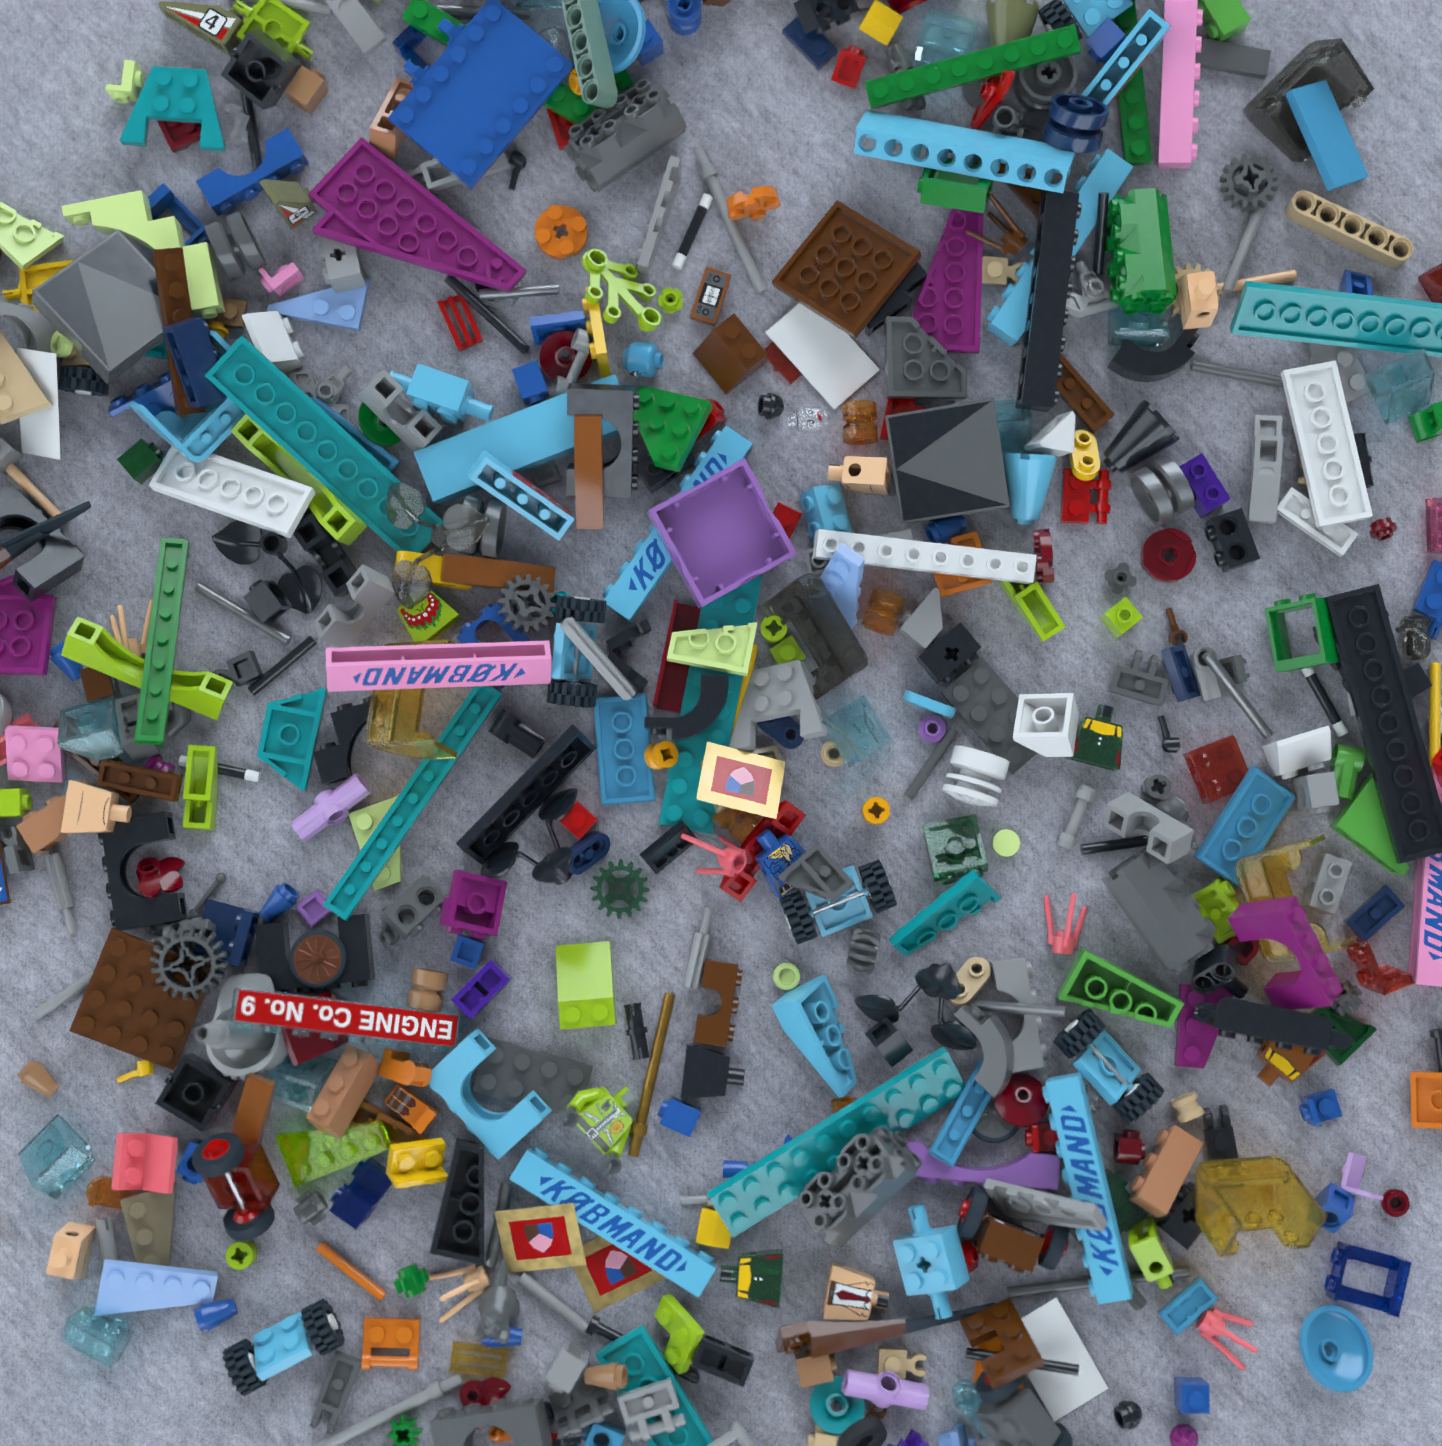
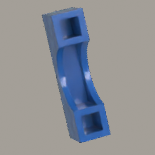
(227, 191)

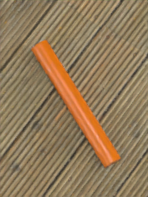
(351, 1271)

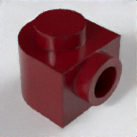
(1246, 949)
(1128, 1147)

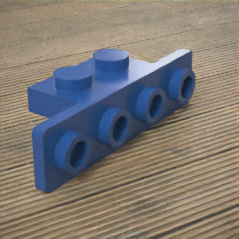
(153, 397)

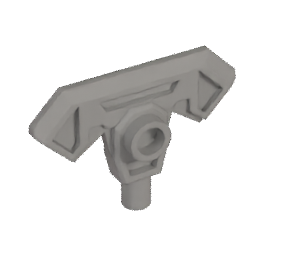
(1093, 296)
(327, 390)

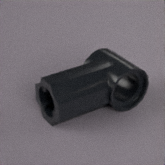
(512, 731)

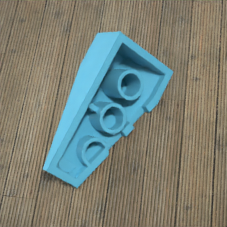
(812, 1024)

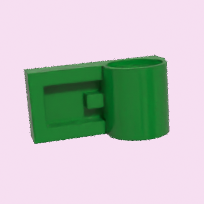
(1427, 423)

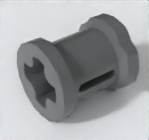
(1162, 792)

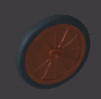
(318, 959)

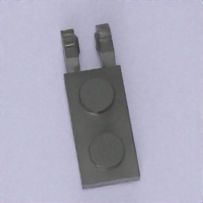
(336, 1389)

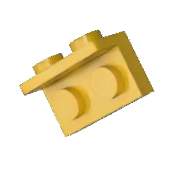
(416, 1163)

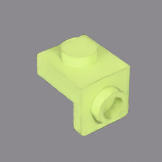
(132, 80)

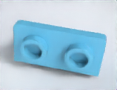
(825, 509)

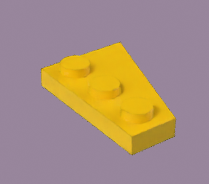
(595, 328)

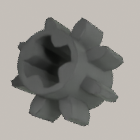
(1348, 1000)
(310, 1207)

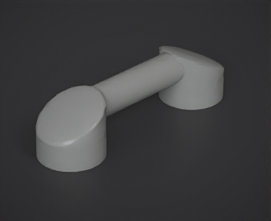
(580, 343)

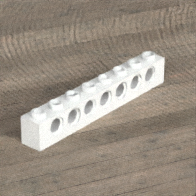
(929, 556)

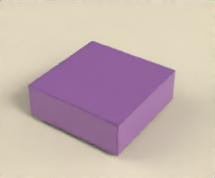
(312, 908)

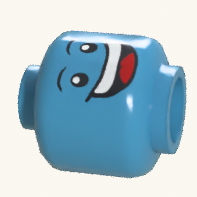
(643, 359)

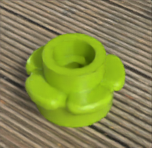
(670, 307)

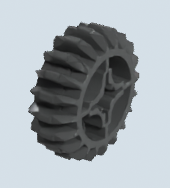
(190, 973)

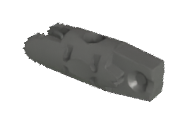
(899, 61)
(162, 929)

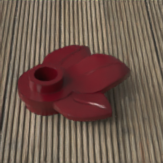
(159, 876)
(488, 1391)

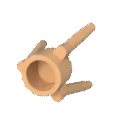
(131, 643)
(476, 1281)

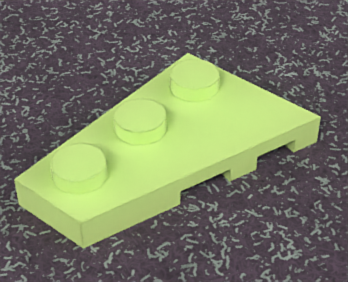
(24, 239)
(715, 649)
(364, 823)

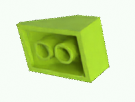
(585, 985)

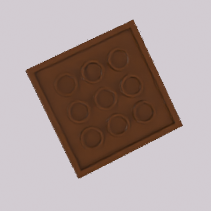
(846, 269)
(130, 1009)

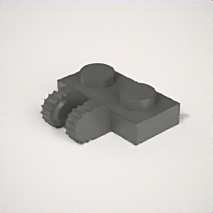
(1137, 684)

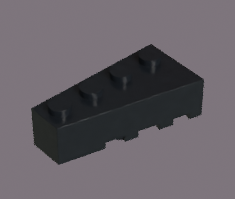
(461, 1211)

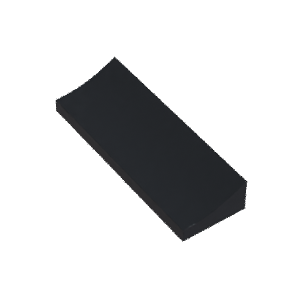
(526, 795)

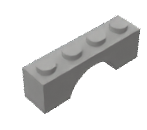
(1013, 978)

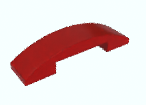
(787, 821)

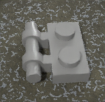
(648, 1402)

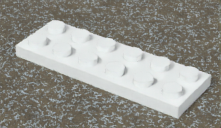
(1326, 444)
(234, 491)

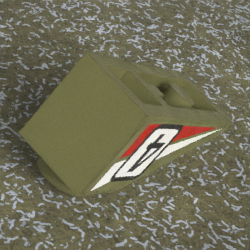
(207, 22)
(290, 201)

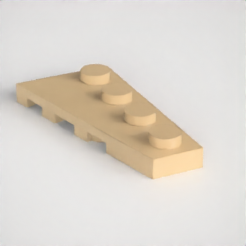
(18, 389)

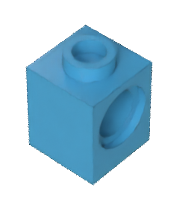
(615, 1433)

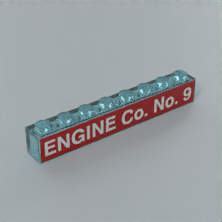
(345, 1018)

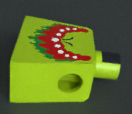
(428, 618)
(1151, 1252)

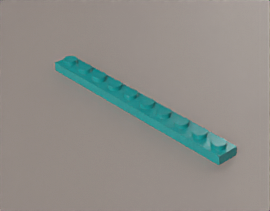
(410, 803)

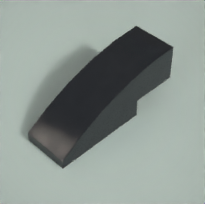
(899, 299)

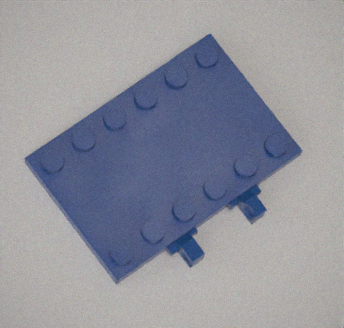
(479, 91)

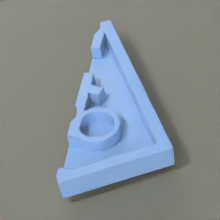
(327, 307)

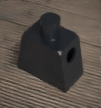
(708, 1073)

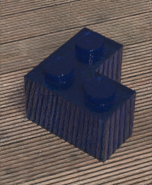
(359, 1199)

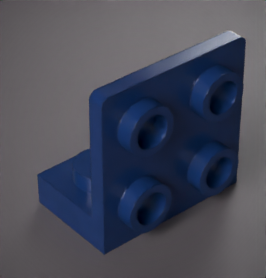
(233, 927)

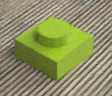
(787, 651)

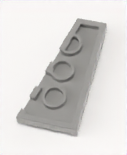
(1041, 1207)

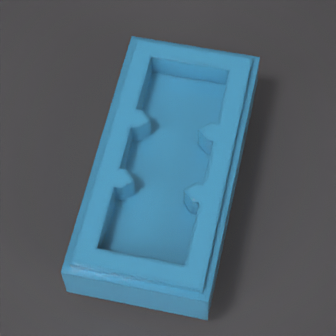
(1187, 1305)

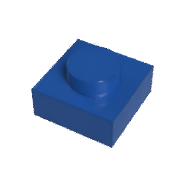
(468, 951)

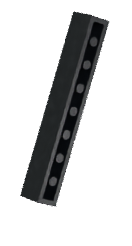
(1048, 300)

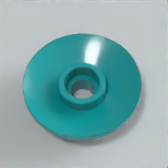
(820, 1403)

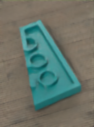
(942, 914)

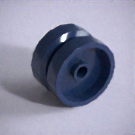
(1075, 123)

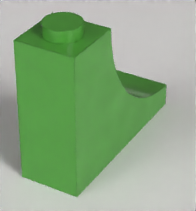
(1365, 827)

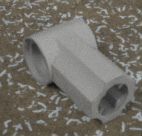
(1207, 682)

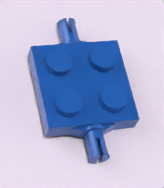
(1430, 598)

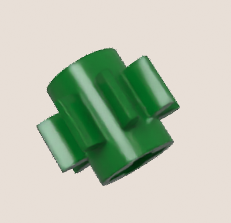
(411, 1280)
(400, 1426)

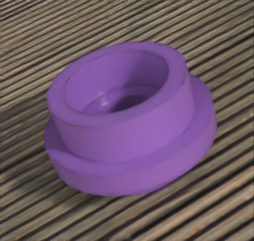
(923, 732)

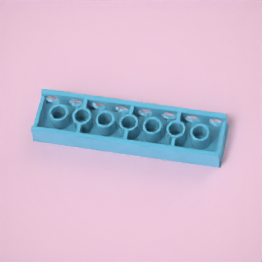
(965, 146)
(516, 440)

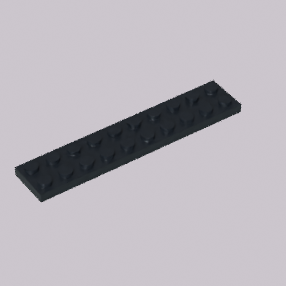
(1387, 722)

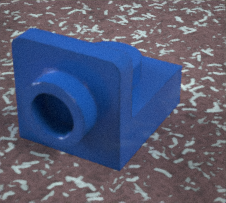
(1320, 1107)

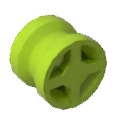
(775, 632)
(247, 1251)

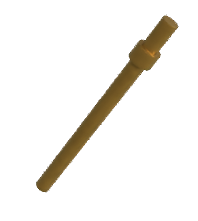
(639, 1127)

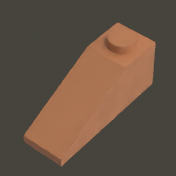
(383, 133)

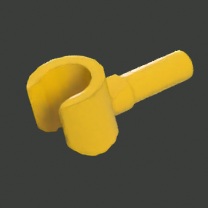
(143, 1068)

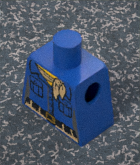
(776, 858)

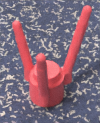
(730, 859)
(1065, 940)
(1211, 1324)

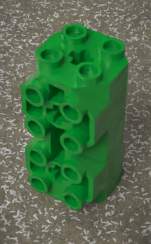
(1141, 251)

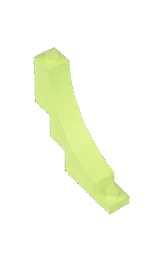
(133, 218)

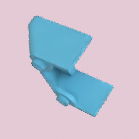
(198, 432)

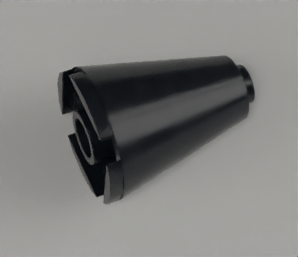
(1139, 439)

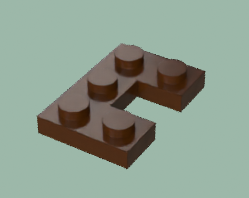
(1020, 1351)

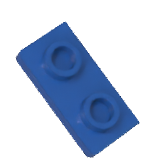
(545, 325)

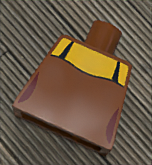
(1283, 1063)

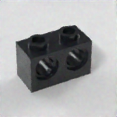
(827, 13)
(1239, 538)
(723, 1360)

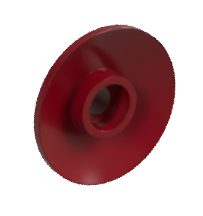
(551, 360)
(1018, 1111)

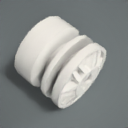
(975, 776)

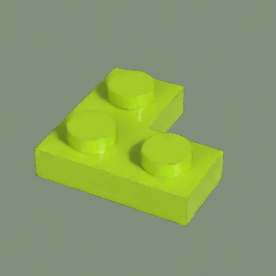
(684, 1333)

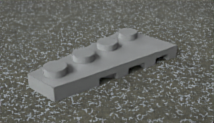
(661, 210)
(1348, 365)

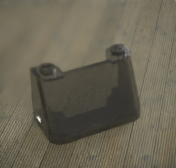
(1316, 62)
(823, 631)

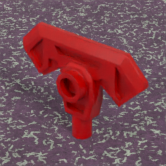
(993, 94)

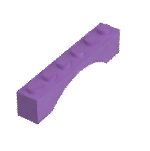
(1028, 1170)

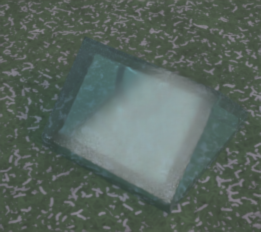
(1140, 328)
(1013, 426)

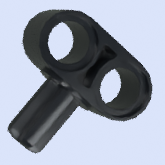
(1217, 970)

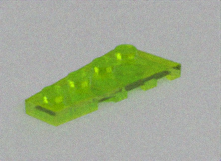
(315, 1153)

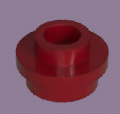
(1382, 529)
(1403, 1203)

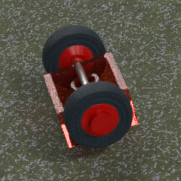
(238, 1181)

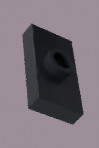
(667, 847)

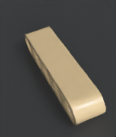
(1361, 227)

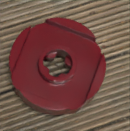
(1183, 551)
(1044, 560)

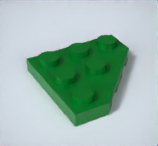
(670, 425)

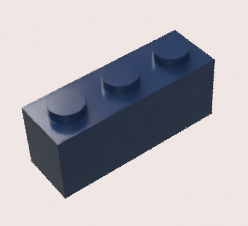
(193, 358)

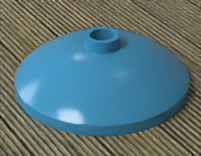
(624, 31)
(1346, 1344)

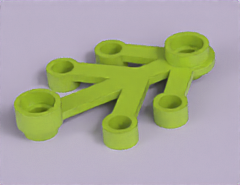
(598, 266)

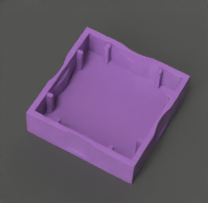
(721, 533)

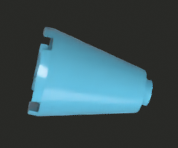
(1027, 484)

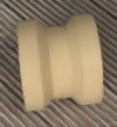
(1187, 1107)

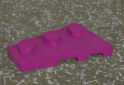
(1195, 1038)

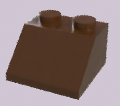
(730, 354)

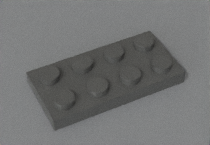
(989, 711)
(517, 1070)

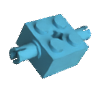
(443, 395)
(931, 1261)

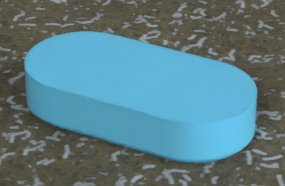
(929, 704)

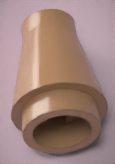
(38, 1078)
(609, 1376)

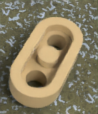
(971, 981)

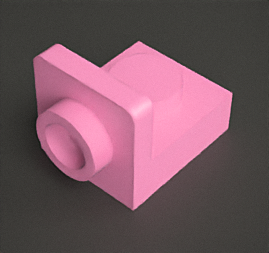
(284, 279)

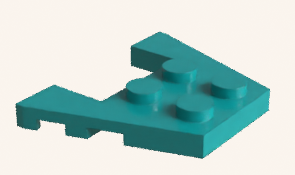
(177, 97)

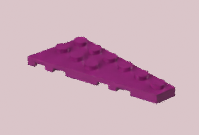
(953, 287)

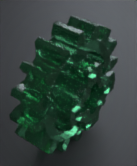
(610, 898)

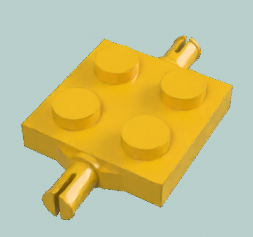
(32, 278)

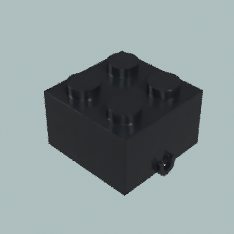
(261, 68)
(196, 1092)

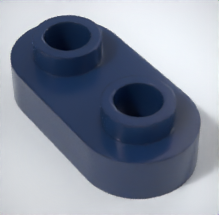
(778, 729)
(589, 851)

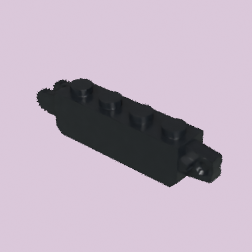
(1272, 1024)

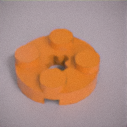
(754, 204)
(558, 217)

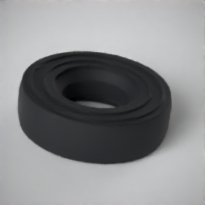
(864, 1432)

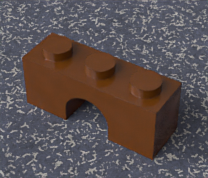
(716, 1027)

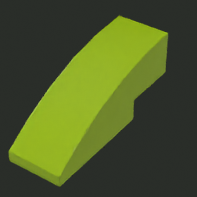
(1034, 608)
(201, 788)

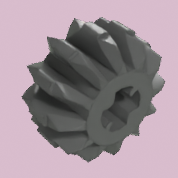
(863, 951)

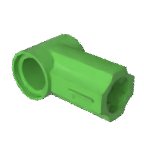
(1346, 764)

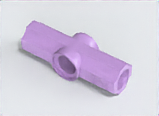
(331, 807)
(885, 1389)

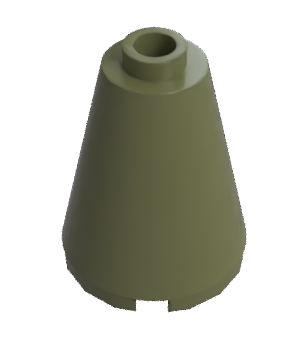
(1010, 20)

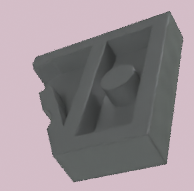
(817, 875)

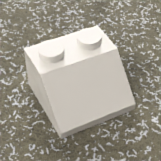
(273, 339)
(1047, 723)
(1299, 752)

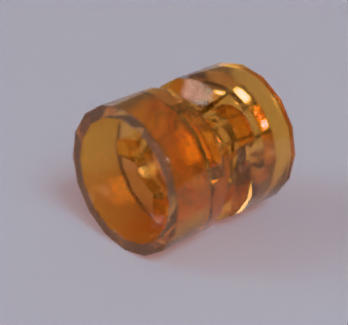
(859, 422)
(883, 610)
(739, 832)

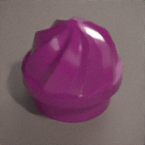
(1183, 1435)

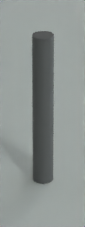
(931, 763)

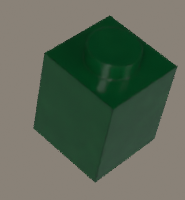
(141, 460)

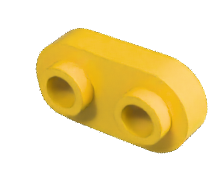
(1085, 452)

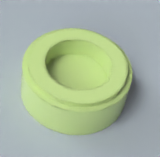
(61, 345)
(1005, 843)
(786, 976)

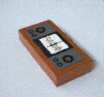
(710, 296)

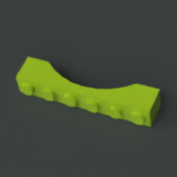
(327, 508)
(97, 649)

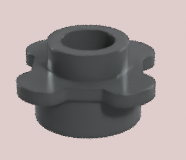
(1112, 578)

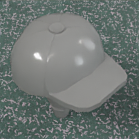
(241, 1050)

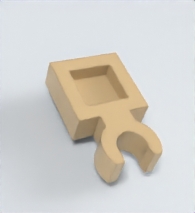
(996, 271)
(896, 1361)

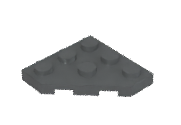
(918, 364)

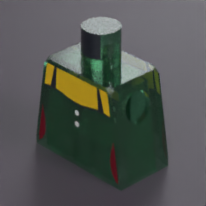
(1099, 740)
(756, 1276)

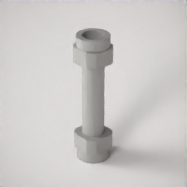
(1084, 795)

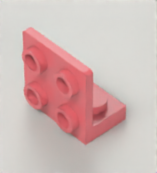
(144, 1162)

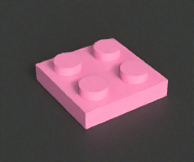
(34, 754)

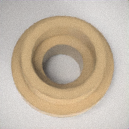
(827, 759)

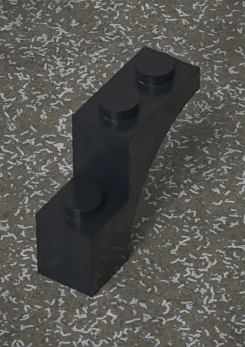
(335, 760)

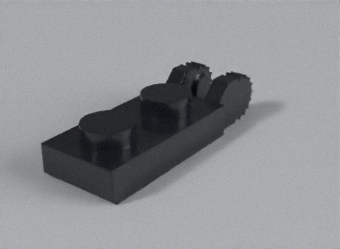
(1219, 1140)

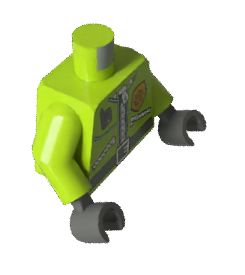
(602, 1120)

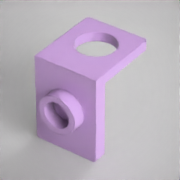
(1352, 1175)

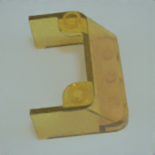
(396, 718)
(1265, 878)

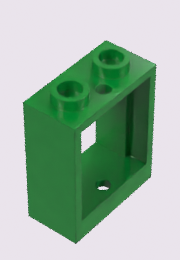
(954, 189)
(1279, 637)

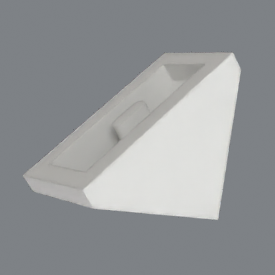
(1055, 437)

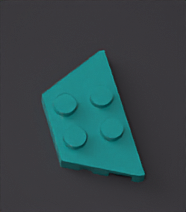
(292, 735)

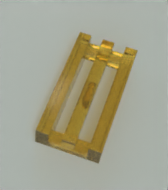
(454, 1367)

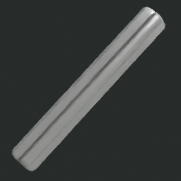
(598, 658)

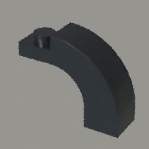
(1148, 366)
(705, 713)

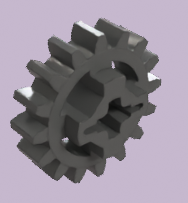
(1256, 174)
(535, 609)

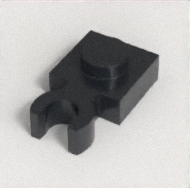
(623, 641)
(241, 669)
(628, 672)

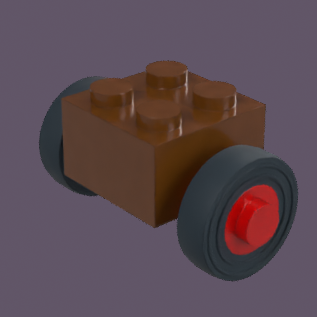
(1007, 1240)

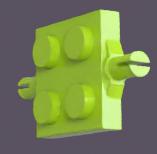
(276, 21)

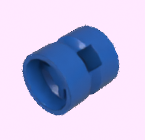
(684, 16)

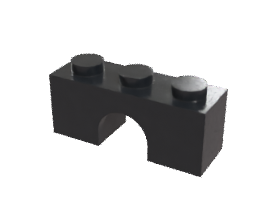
(328, 553)

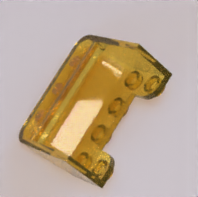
(1254, 1196)

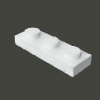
(1298, 511)

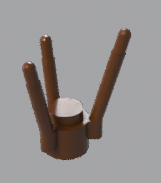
(1013, 238)

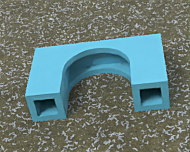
(453, 1082)

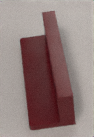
(674, 675)

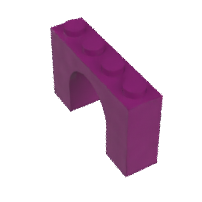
(1286, 923)

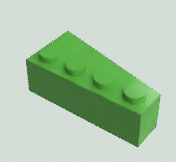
(1108, 987)

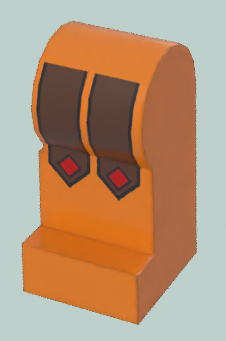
(397, 1067)
(411, 1107)

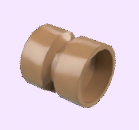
(427, 989)

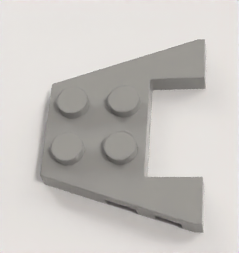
(775, 694)

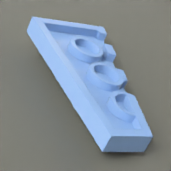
(843, 579)
(149, 1286)

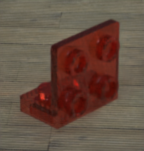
(1216, 768)
(1371, 976)

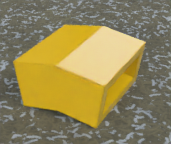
(880, 22)
(712, 1229)

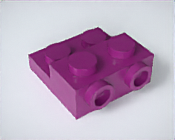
(473, 905)

